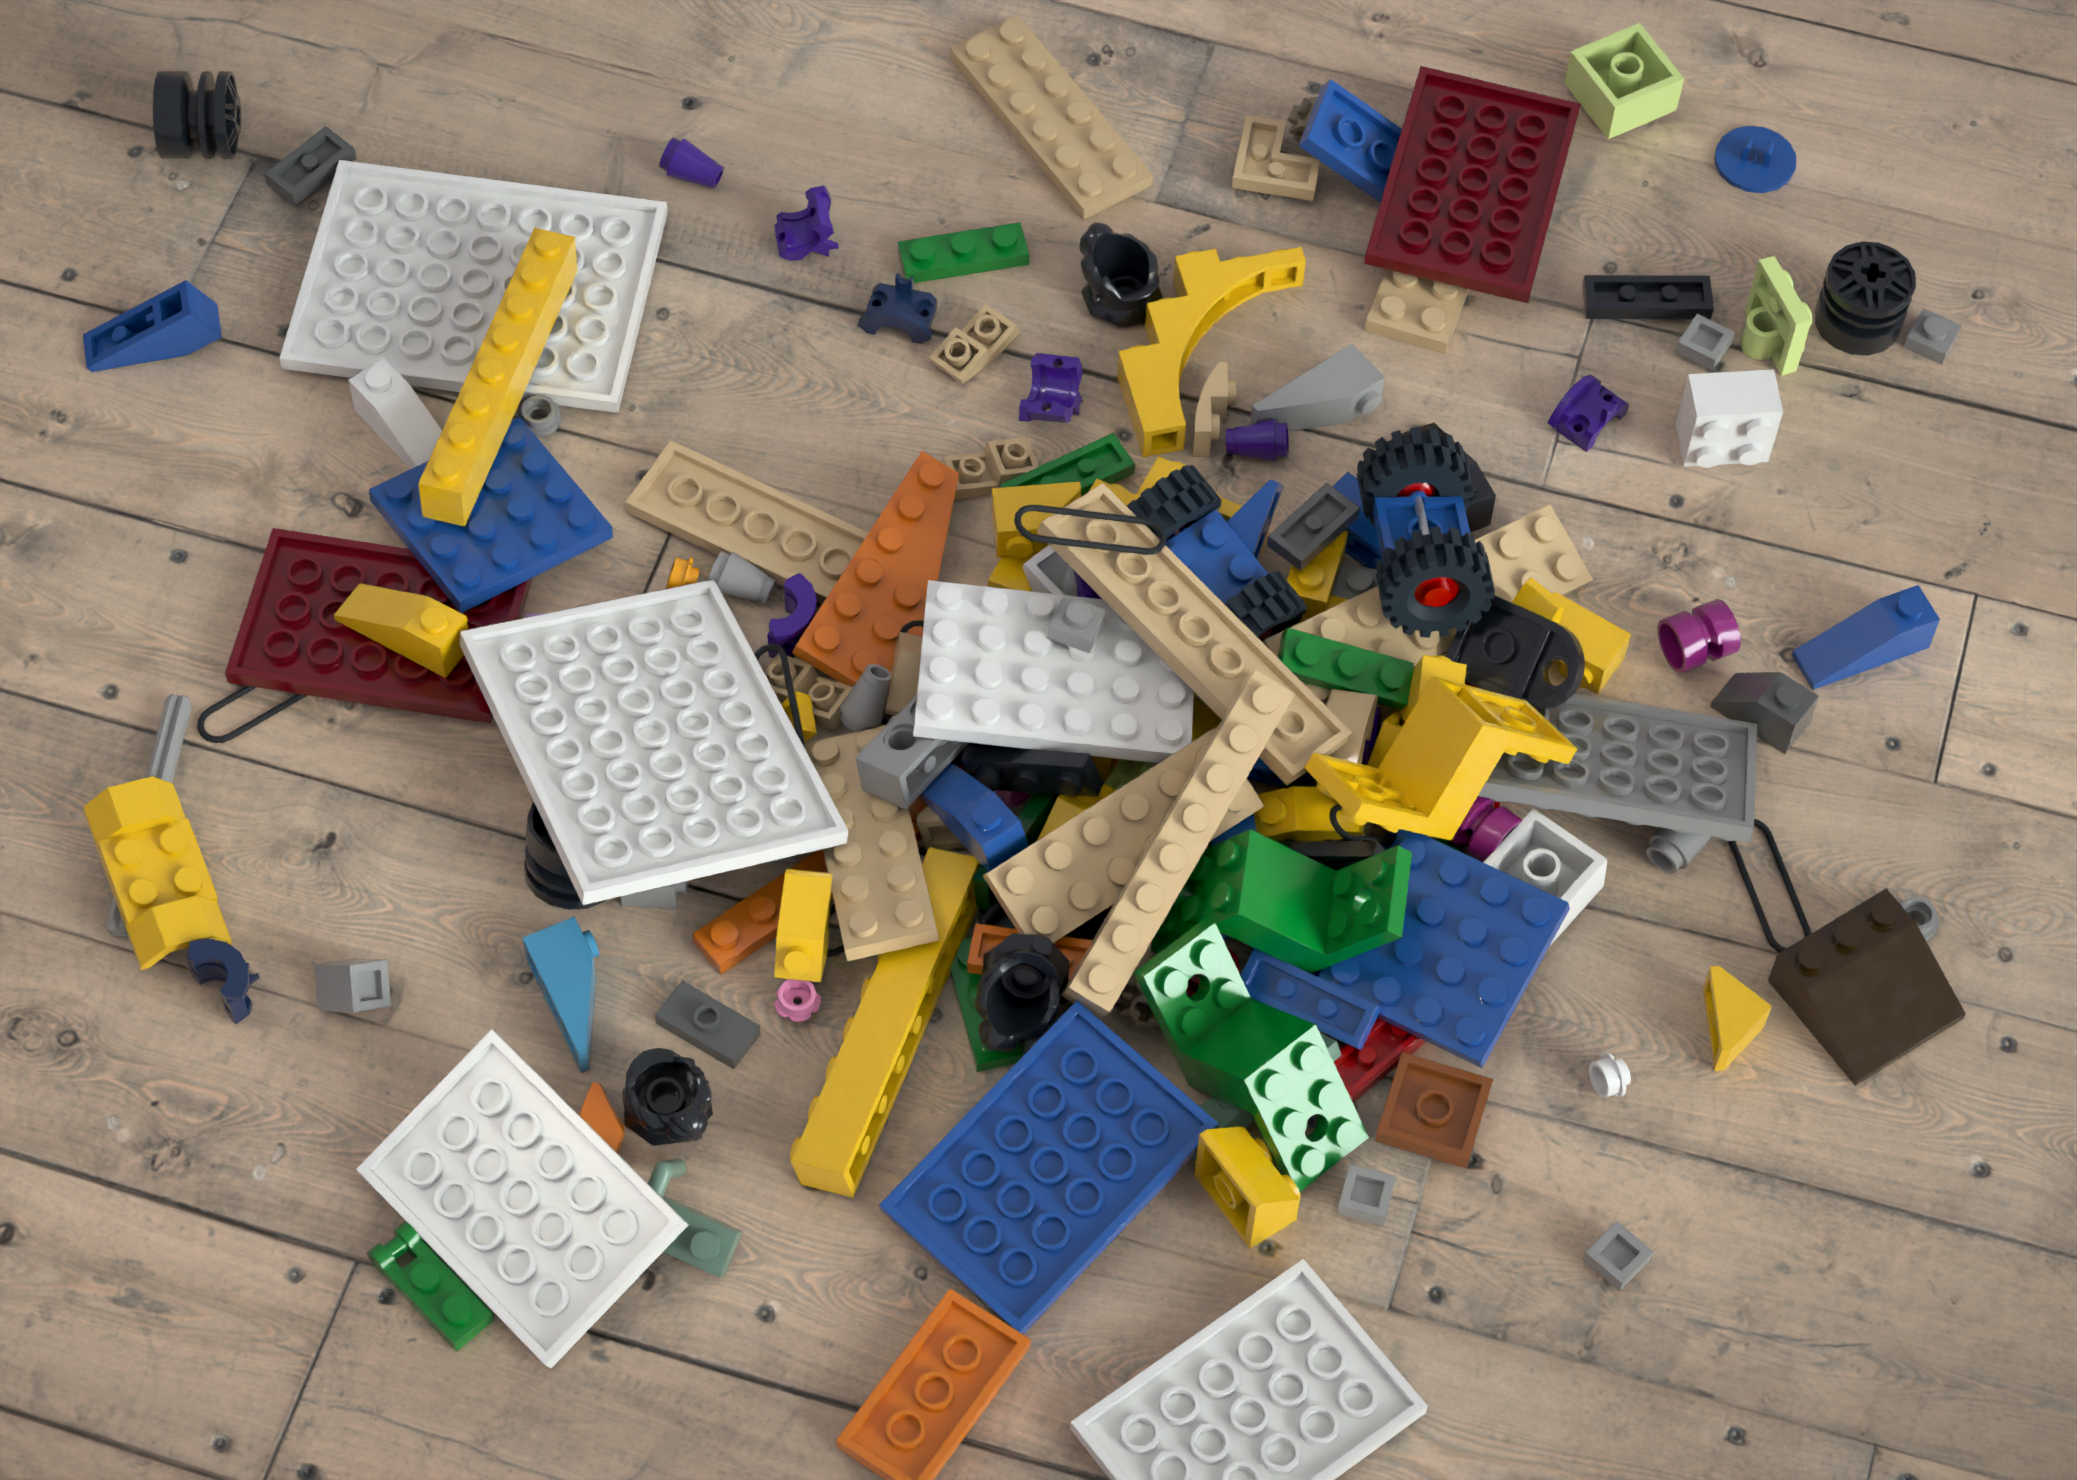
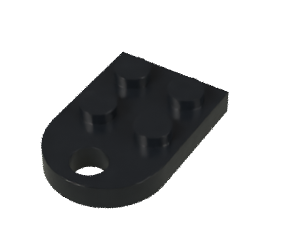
(1513, 653)

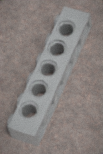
(901, 765)

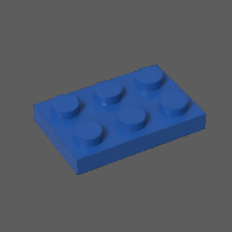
(1351, 138)

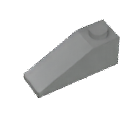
(1326, 394)

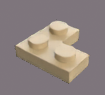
(1265, 169)

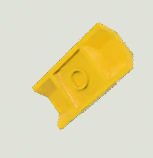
(154, 868)

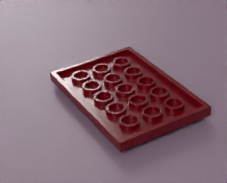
(1473, 184)
(299, 648)

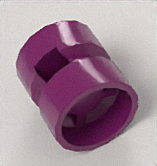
(1693, 638)
(1485, 828)

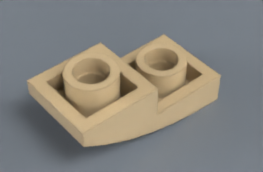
(976, 345)
(1212, 408)
(989, 469)
(825, 693)
(1357, 714)

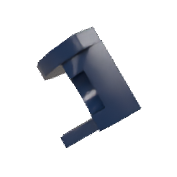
(900, 308)
(220, 961)

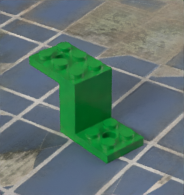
(1291, 901)
(1251, 1054)

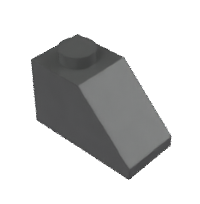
(1772, 702)

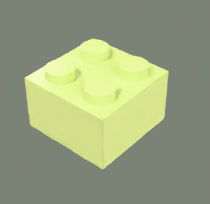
(1623, 80)

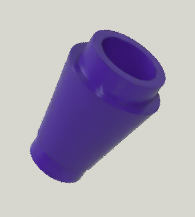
(690, 164)
(1259, 440)

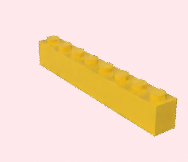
(498, 378)
(884, 1037)

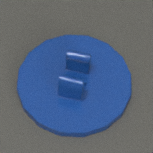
(1755, 159)

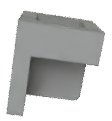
(353, 985)

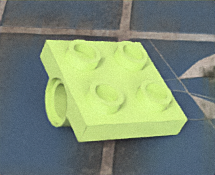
(1775, 318)

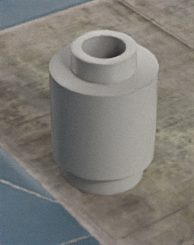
(1674, 850)

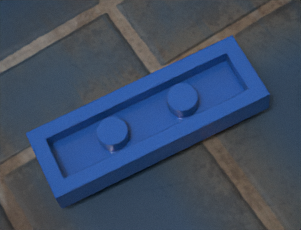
(1309, 998)

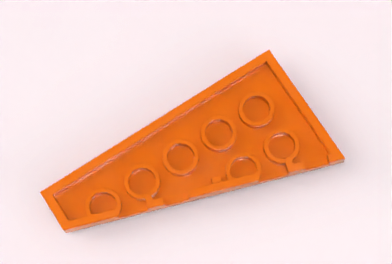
(885, 578)

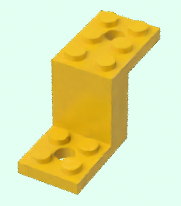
(1439, 759)

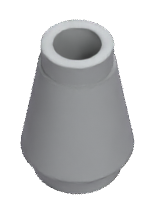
(741, 579)
(867, 699)

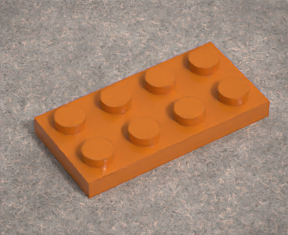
(934, 1391)

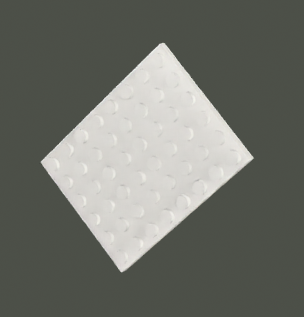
(423, 258)
(651, 741)

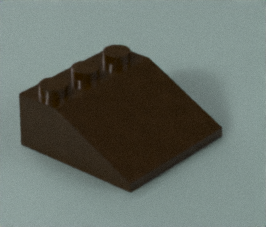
(1867, 987)

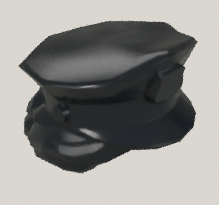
(1119, 276)
(1019, 990)
(666, 1098)

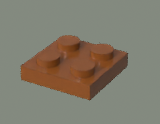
(1433, 1110)

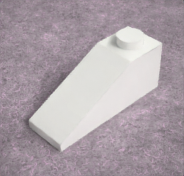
(395, 412)

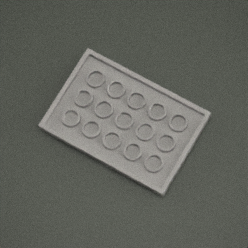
(1641, 768)

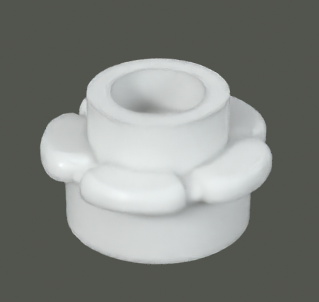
(1609, 1076)

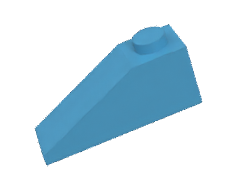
(567, 978)

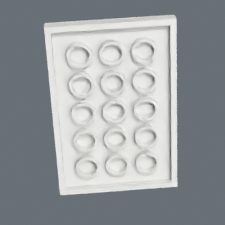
(1003, 683)
(522, 1198)
(1256, 1395)

